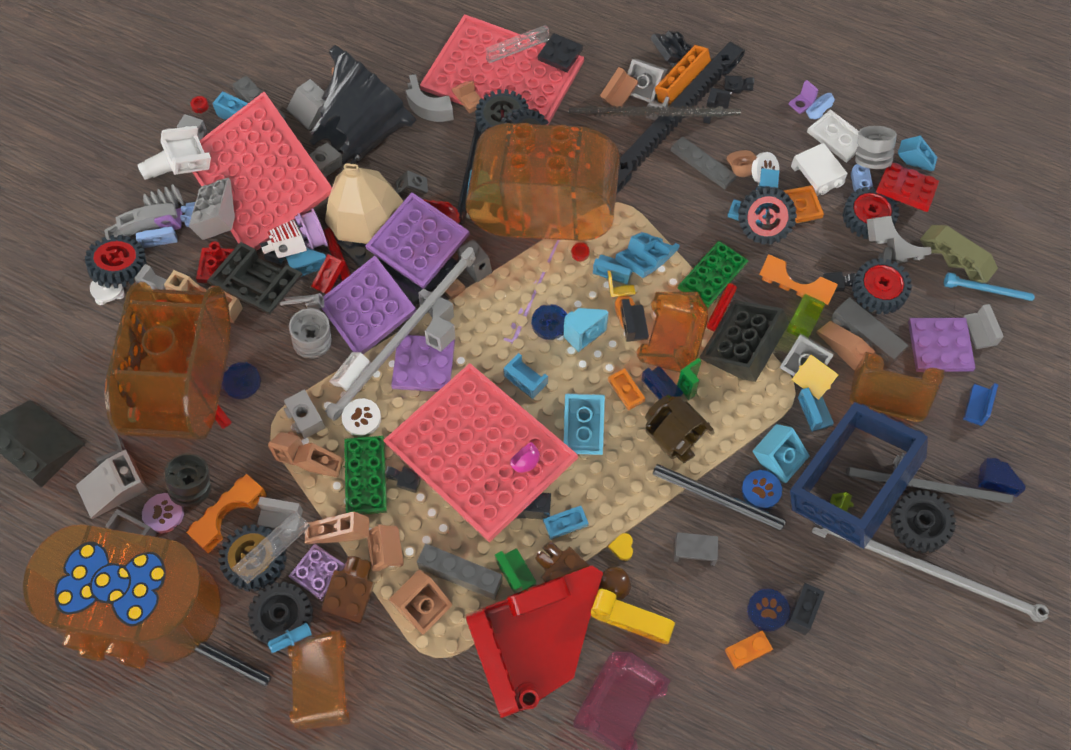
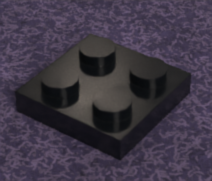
(560, 52)

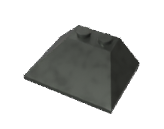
(254, 279)

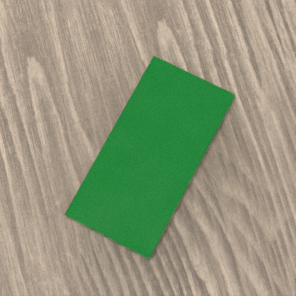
(713, 273)
(365, 475)

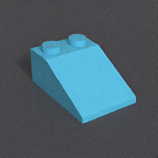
(584, 423)

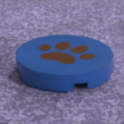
(761, 489)

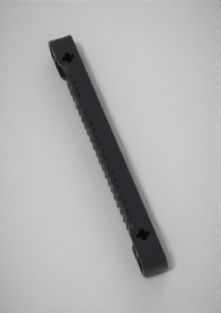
(721, 65)

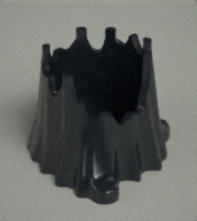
(357, 109)

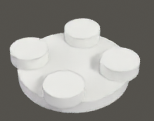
(105, 294)

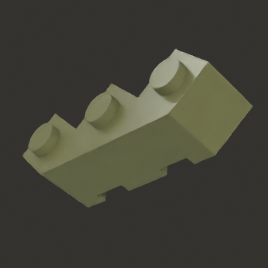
(960, 252)

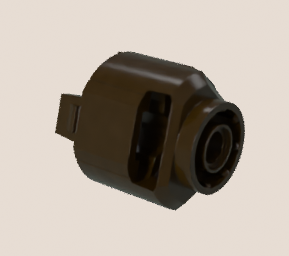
(676, 427)

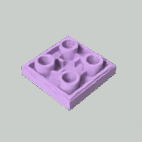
(316, 571)

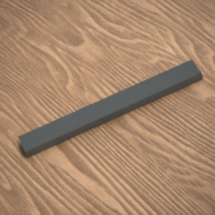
(941, 487)

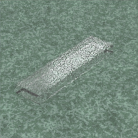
(517, 44)
(270, 547)

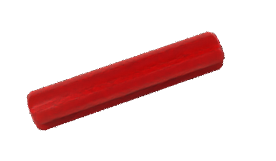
(721, 307)

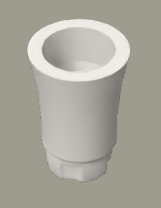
(155, 166)

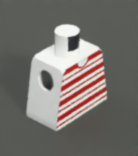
(284, 240)

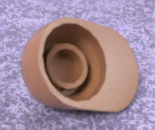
(741, 162)

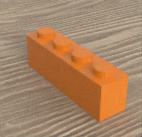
(683, 74)

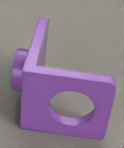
(807, 96)
(175, 223)

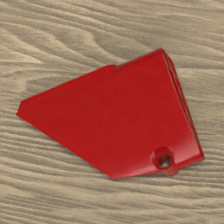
(534, 638)

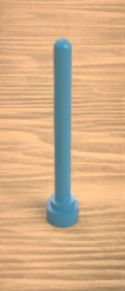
(952, 280)

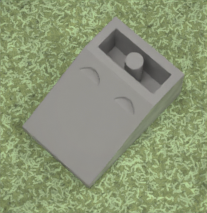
(213, 209)
(111, 484)

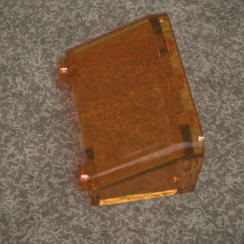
(676, 330)
(894, 392)
(319, 681)

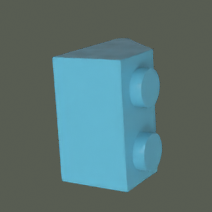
(584, 326)
(781, 452)

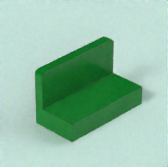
(688, 379)
(515, 570)

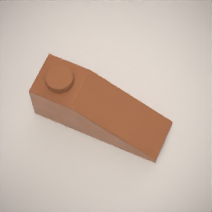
(844, 343)
(339, 528)

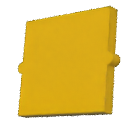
(815, 376)

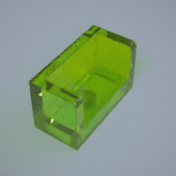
(805, 316)

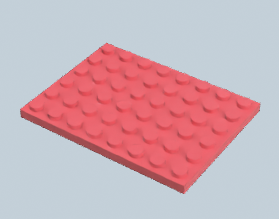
(465, 60)
(267, 170)
(465, 447)

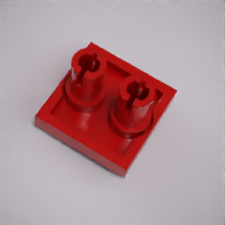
(210, 260)

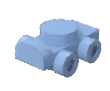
(188, 210)

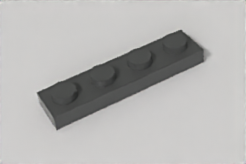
(703, 162)

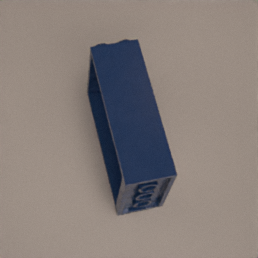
(837, 520)

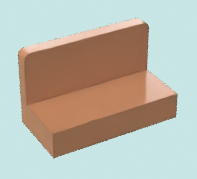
(619, 88)
(384, 547)

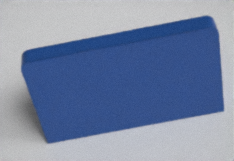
(980, 404)

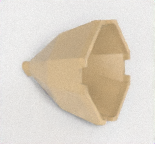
(360, 204)

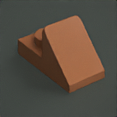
(467, 95)

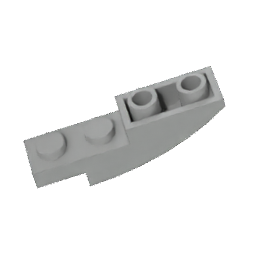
(140, 219)

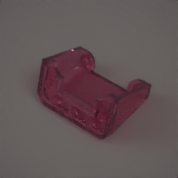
(619, 701)

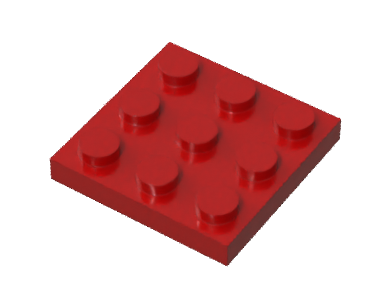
(908, 186)

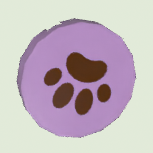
(162, 513)

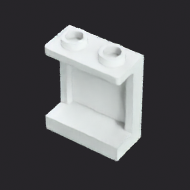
(184, 150)
(820, 168)

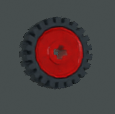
(866, 205)
(881, 286)

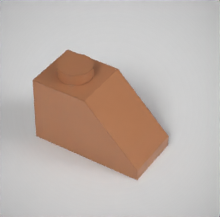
(285, 447)
(318, 460)

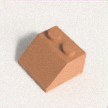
(421, 602)

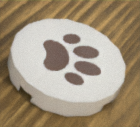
(764, 160)
(361, 417)

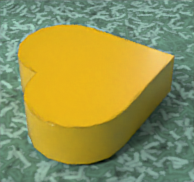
(622, 547)

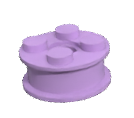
(311, 230)

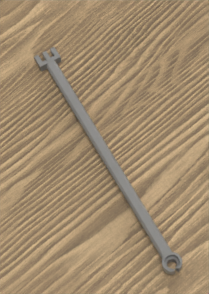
(335, 410)
(951, 577)

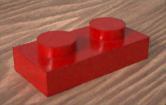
(328, 274)

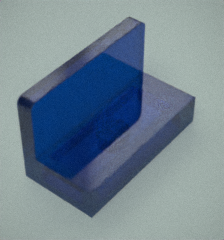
(660, 383)

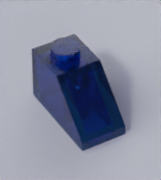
(999, 477)

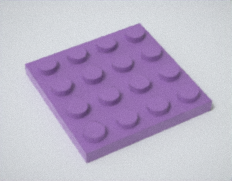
(417, 240)
(367, 306)

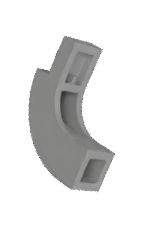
(426, 107)

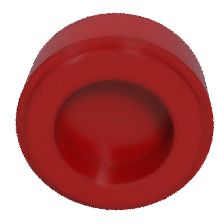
(199, 104)
(580, 252)

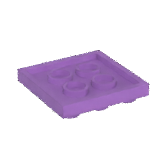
(941, 344)
(421, 366)

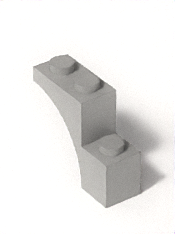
(883, 231)
(441, 330)

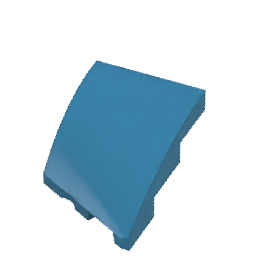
(645, 254)

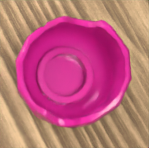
(525, 459)

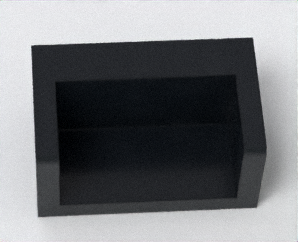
(805, 609)

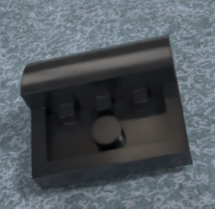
(671, 46)

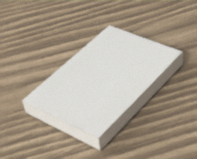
(836, 135)

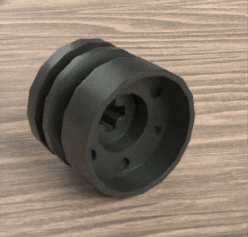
(187, 479)

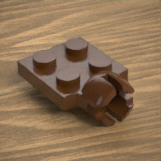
(559, 562)
(349, 590)

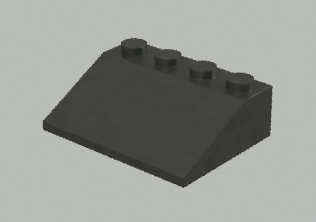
(745, 339)
(36, 442)

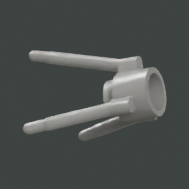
(312, 301)

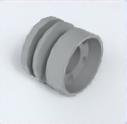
(875, 147)
(310, 333)

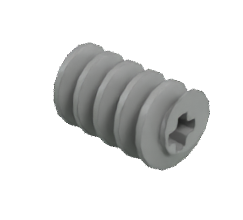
(167, 197)

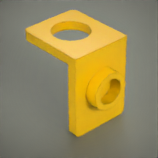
(619, 290)

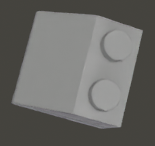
(648, 78)
(307, 104)
(801, 351)

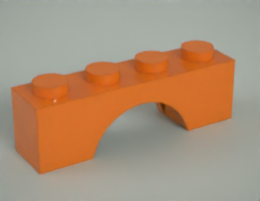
(775, 270)
(207, 529)

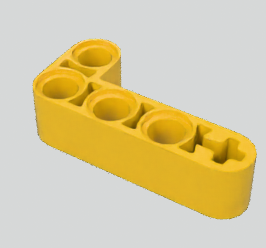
(631, 618)

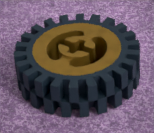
(246, 541)

